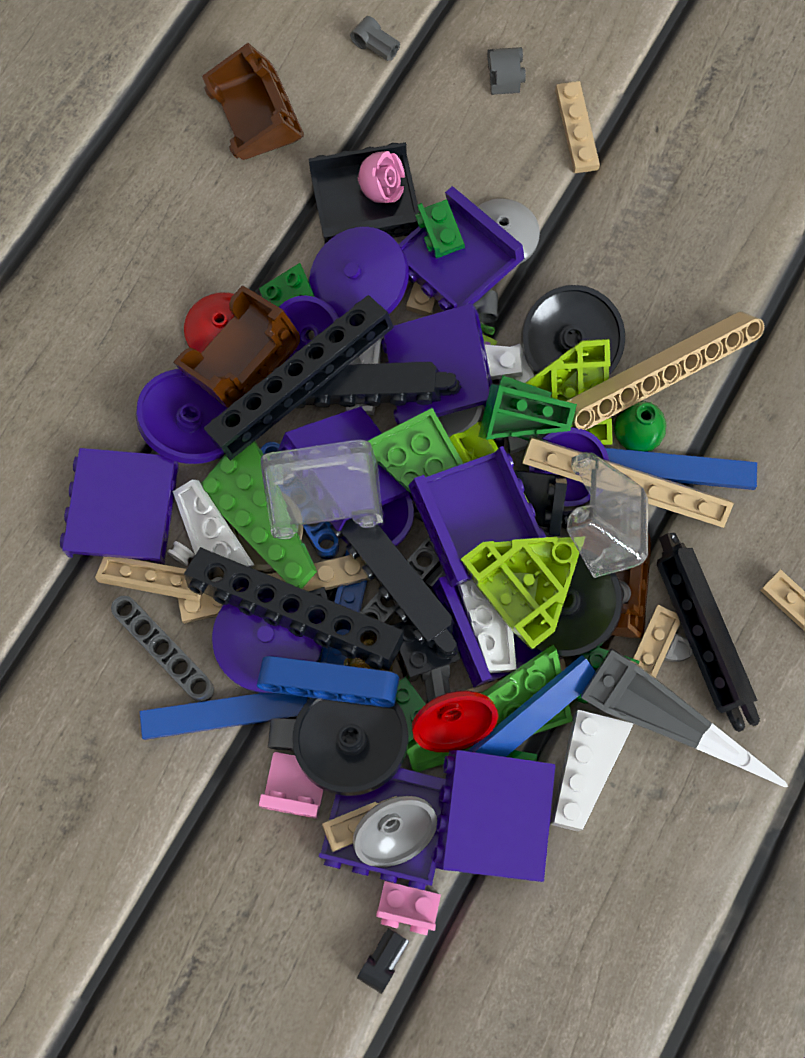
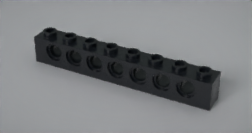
(299, 377)
(209, 565)

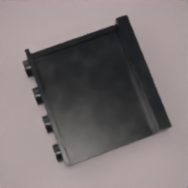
(343, 203)

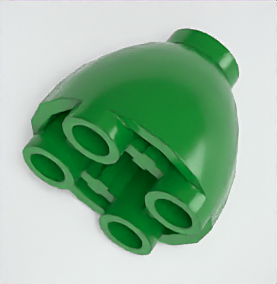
(640, 427)

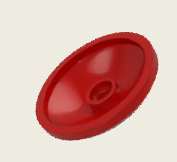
(201, 323)
(454, 721)

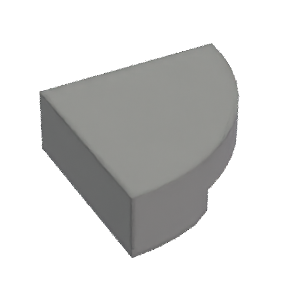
(678, 650)

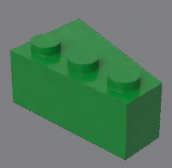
(523, 413)

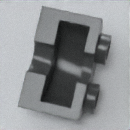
(505, 70)

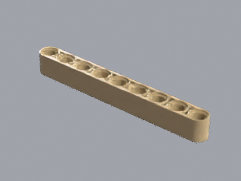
(665, 369)

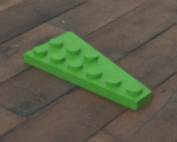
(415, 449)
(240, 497)
(507, 696)

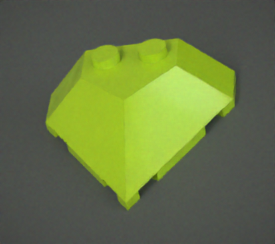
(577, 372)
(525, 582)

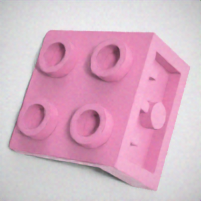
(290, 789)
(409, 907)

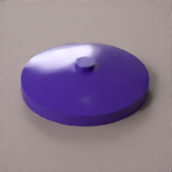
(359, 265)
(173, 418)
(244, 640)

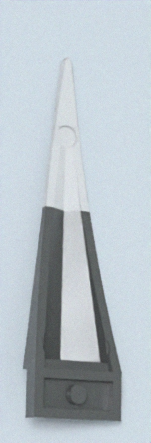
(638, 697)

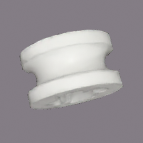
(180, 553)

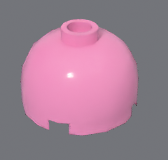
(381, 177)

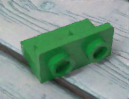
(441, 228)

